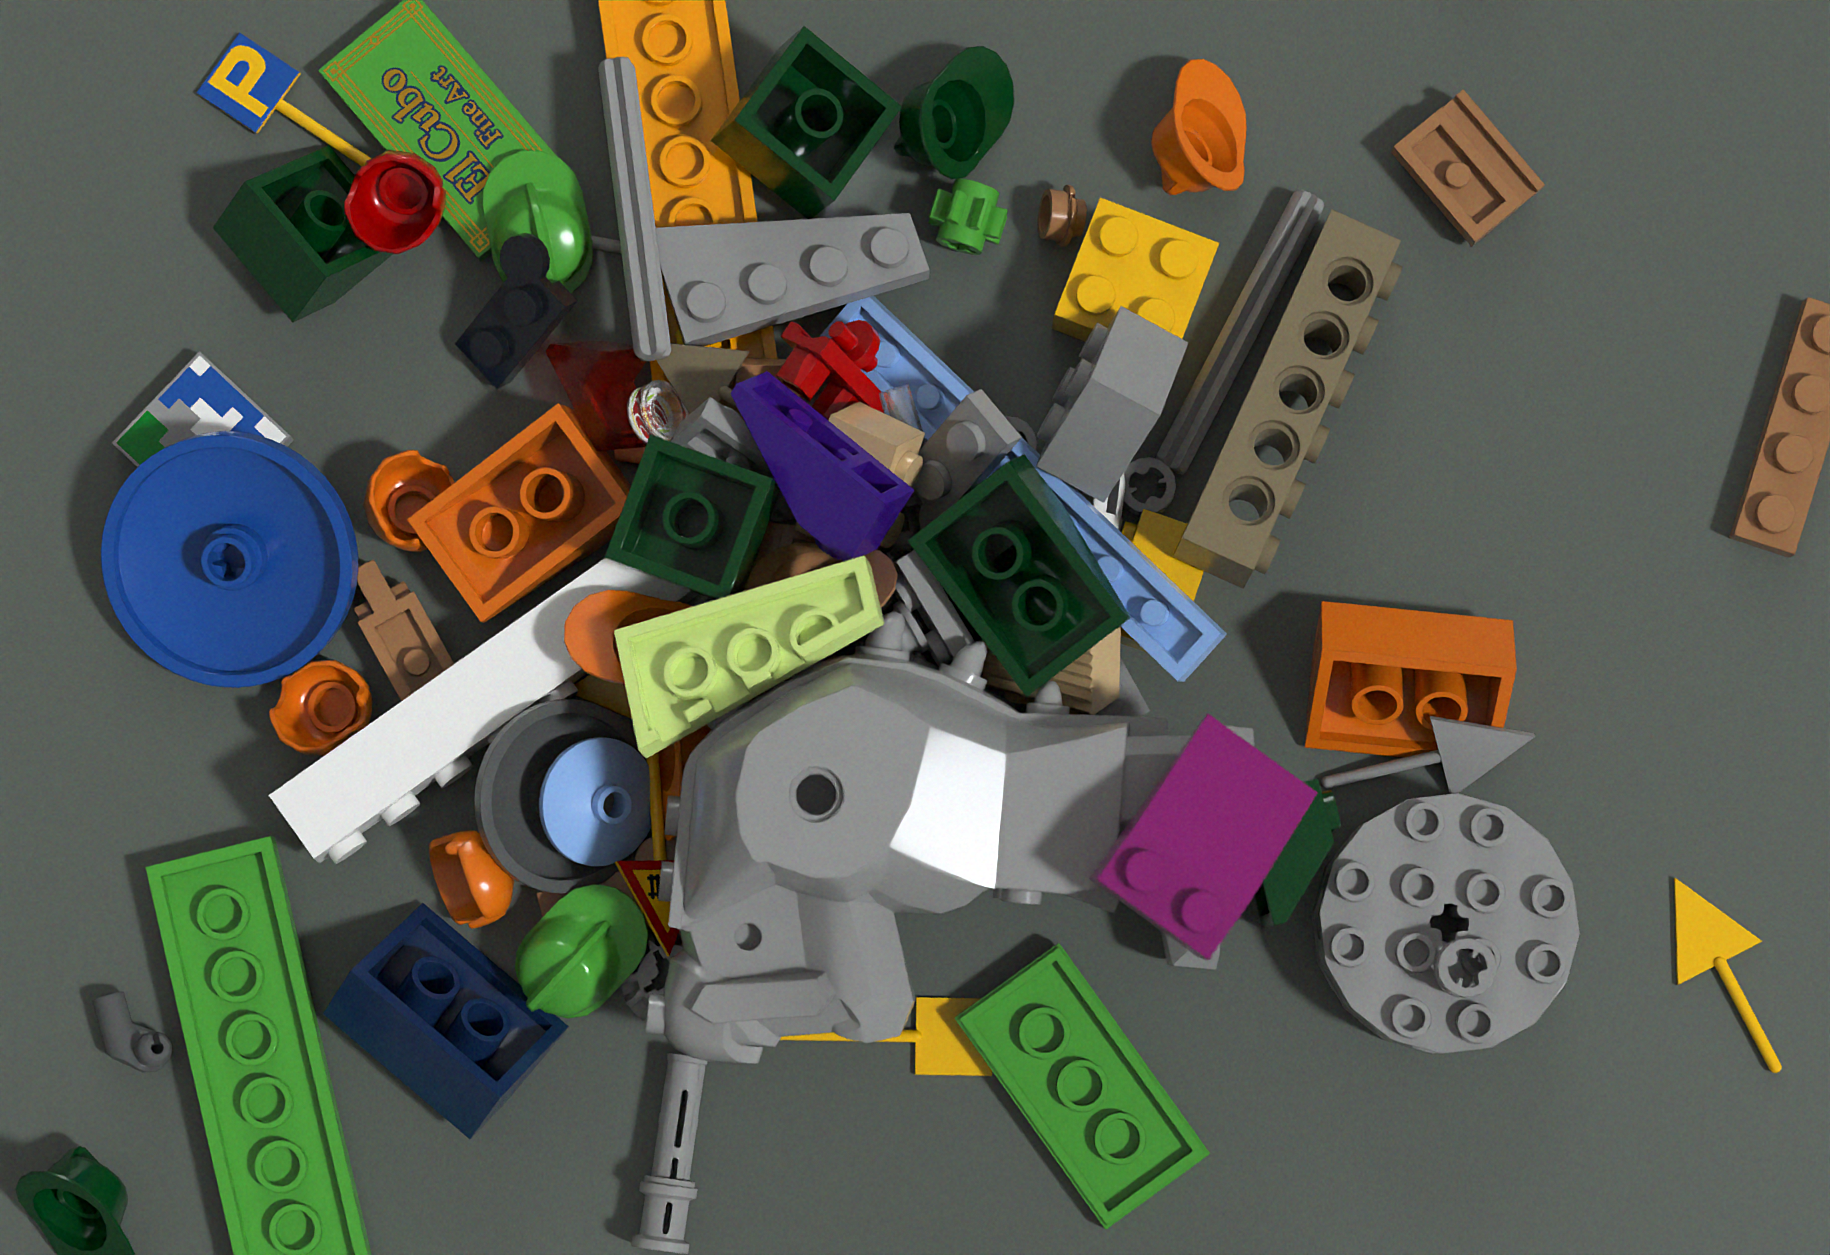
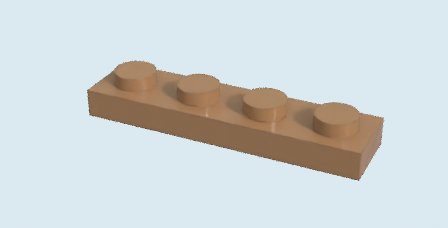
(1791, 440)

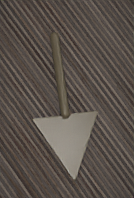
(702, 373)

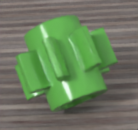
(967, 216)

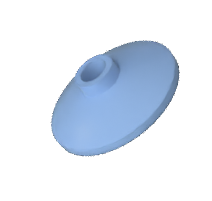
(575, 797)

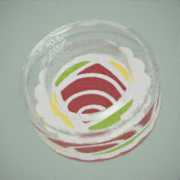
(655, 410)

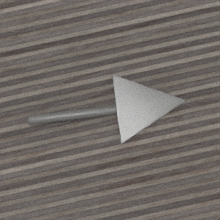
(1463, 748)

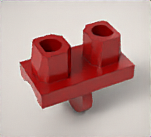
(835, 362)

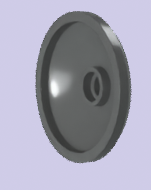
(511, 784)

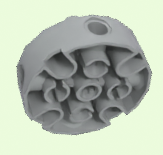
(1497, 884)

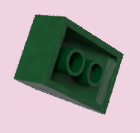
(1021, 574)

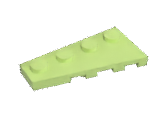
(731, 649)

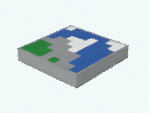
(193, 404)

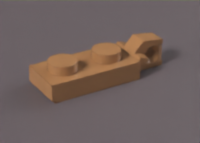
(399, 632)

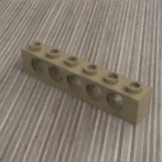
(1344, 255)

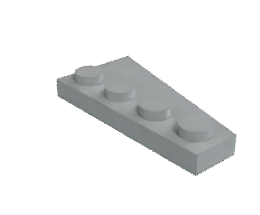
(772, 272)

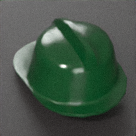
(957, 113)
(77, 1205)

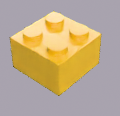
(1137, 266)

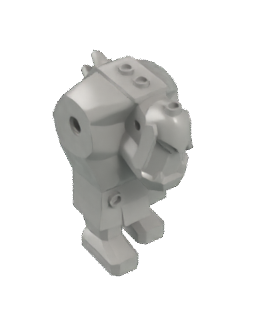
(868, 799)

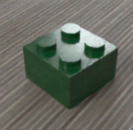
(806, 123)
(693, 520)

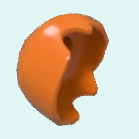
(398, 491)
(321, 707)
(469, 879)

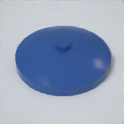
(229, 559)

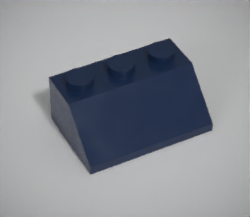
(444, 1020)

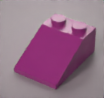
(1205, 838)

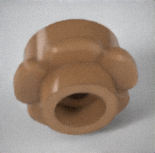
(1061, 215)

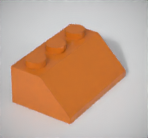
(1393, 668)

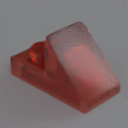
(599, 383)

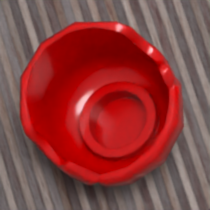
(395, 202)

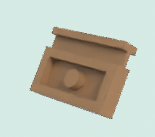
(1467, 168)

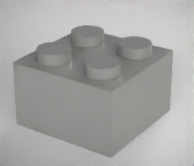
(1109, 402)

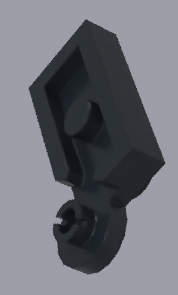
(518, 314)

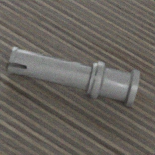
(683, 1075)

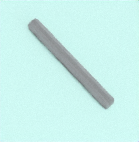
(634, 209)
(1240, 331)

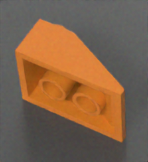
(524, 513)

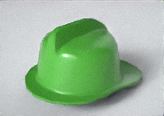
(541, 198)
(581, 951)

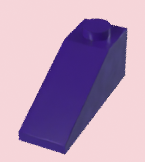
(823, 474)

